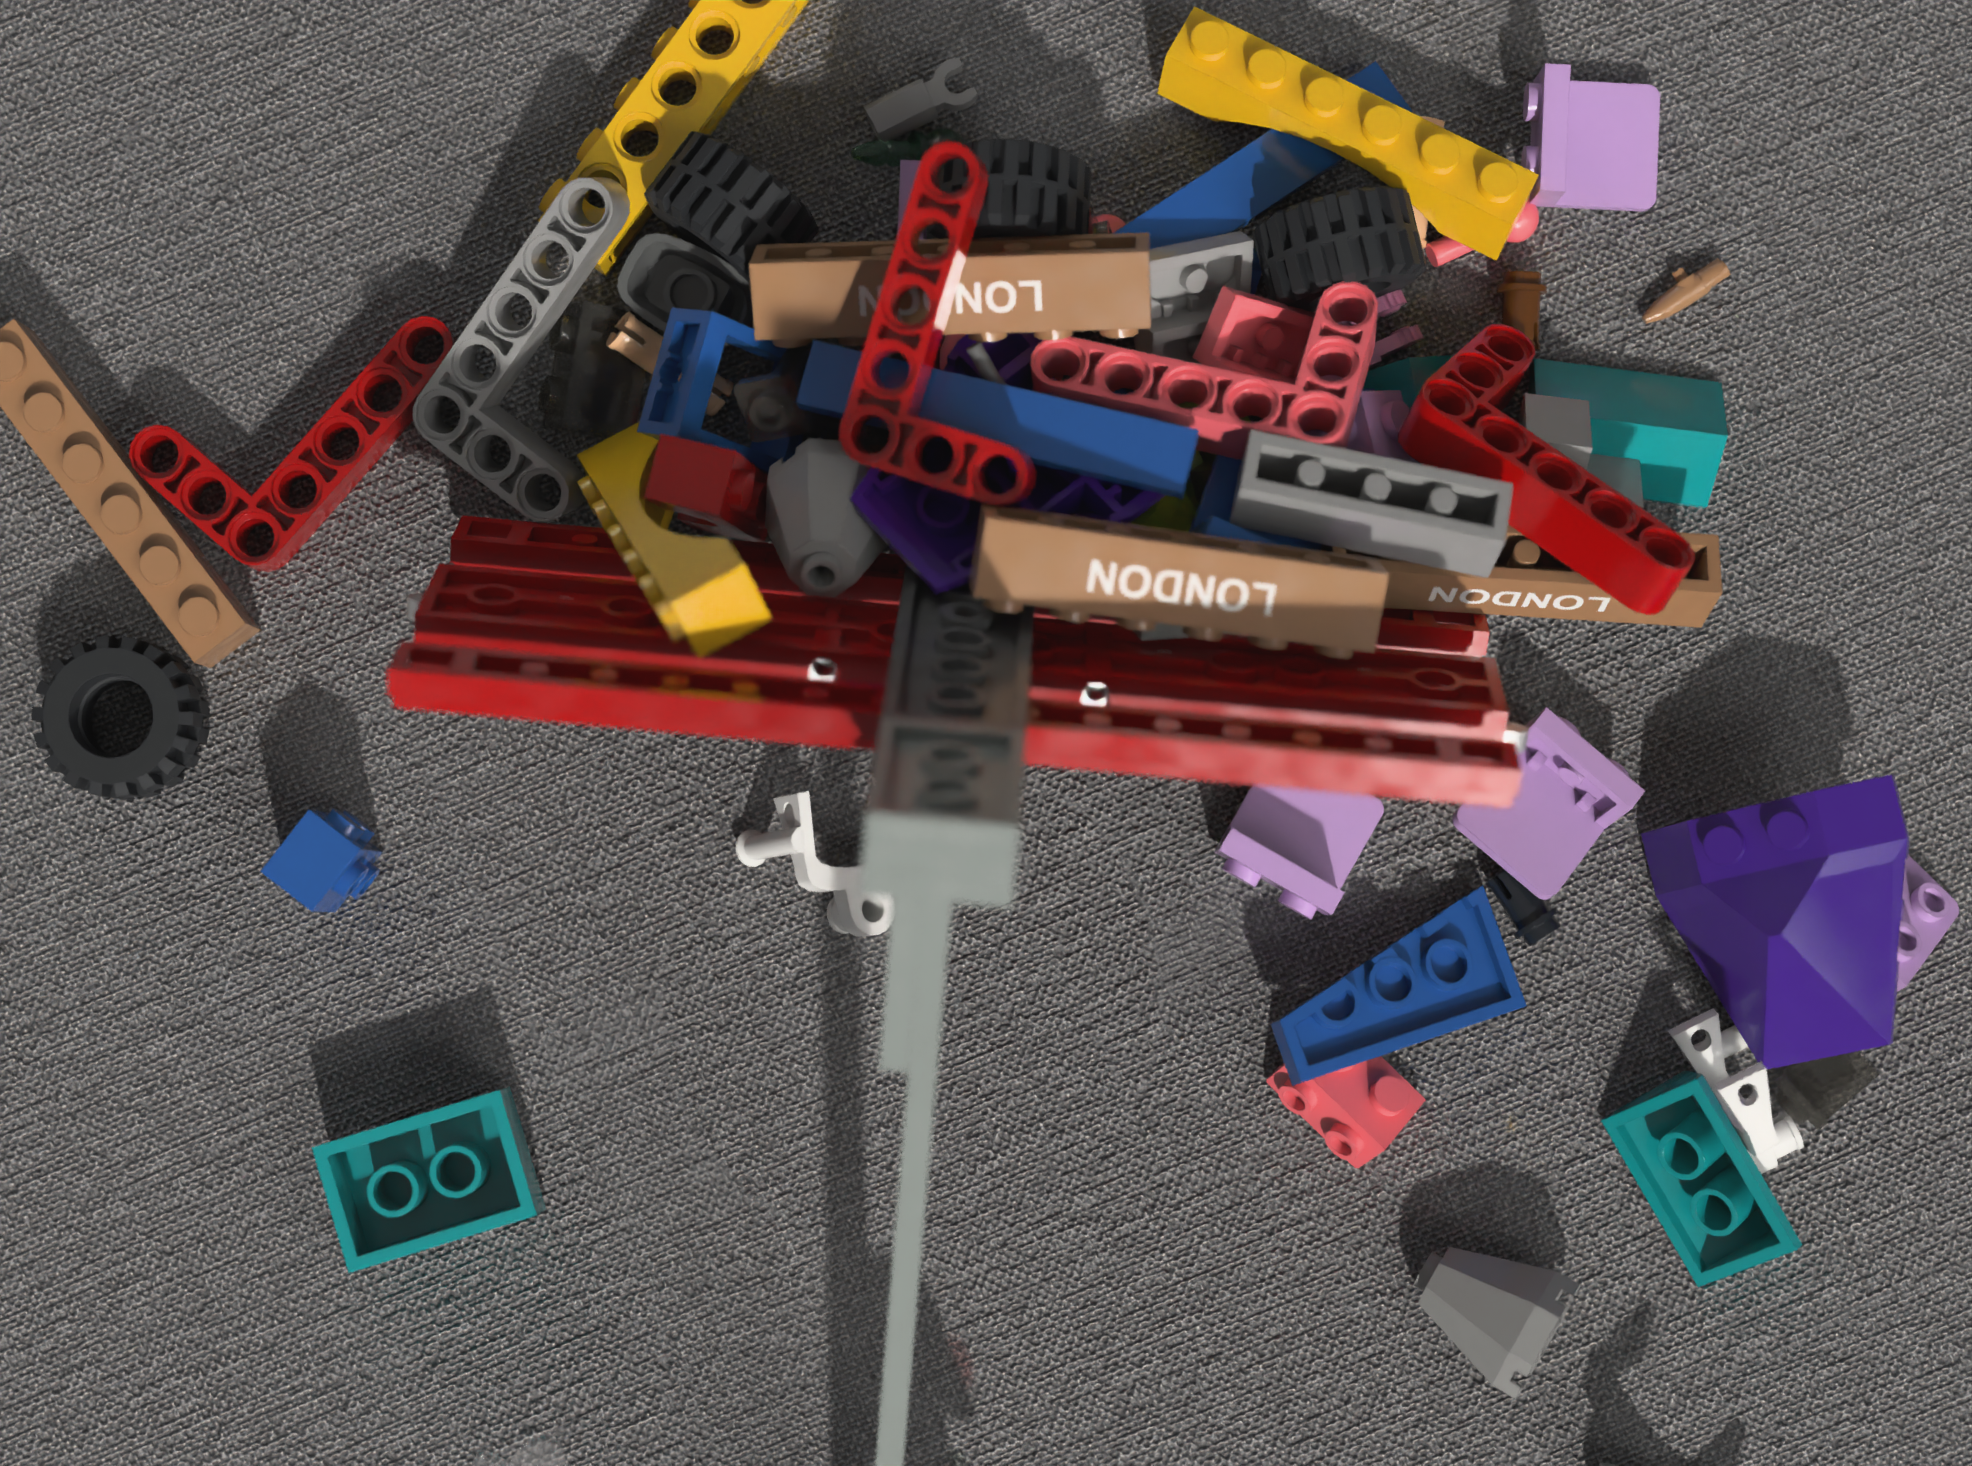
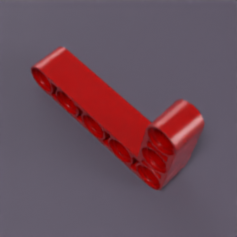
(921, 342)
(310, 457)
(1554, 500)

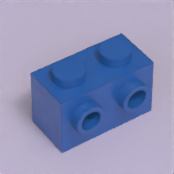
(325, 860)

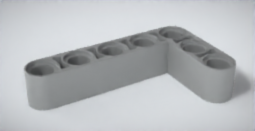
(513, 347)

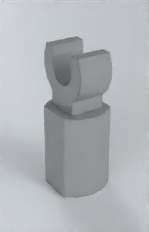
(917, 103)

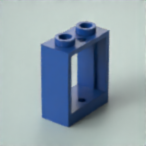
(694, 347)

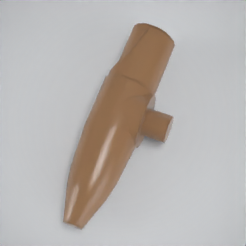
(1686, 290)

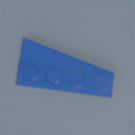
(1414, 990)

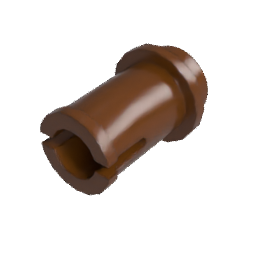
(1522, 302)

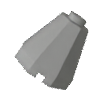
(814, 522)
(1494, 1310)

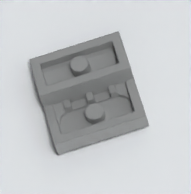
(1186, 287)

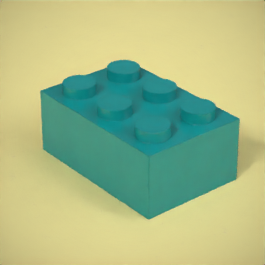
(429, 1179)

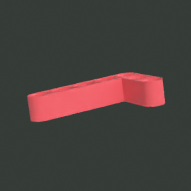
(1225, 394)

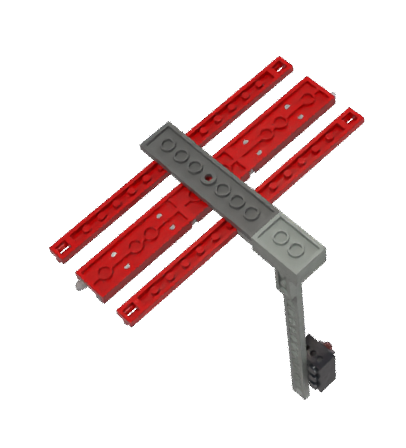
(954, 707)

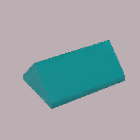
(1660, 419)
(1700, 1179)

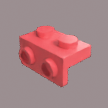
(1255, 336)
(1352, 1108)

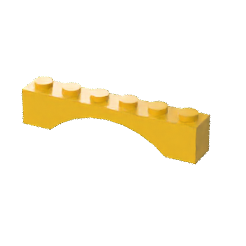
(1252, 82)
(689, 581)

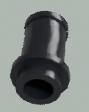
(1525, 910)

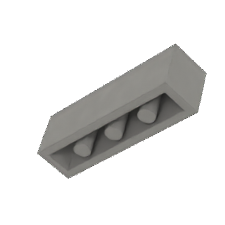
(1371, 504)

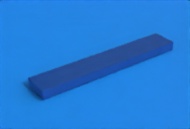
(1249, 180)
(1046, 427)

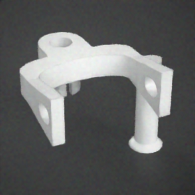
(848, 909)
(1751, 1117)

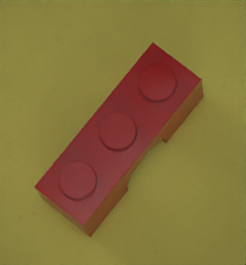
(709, 488)

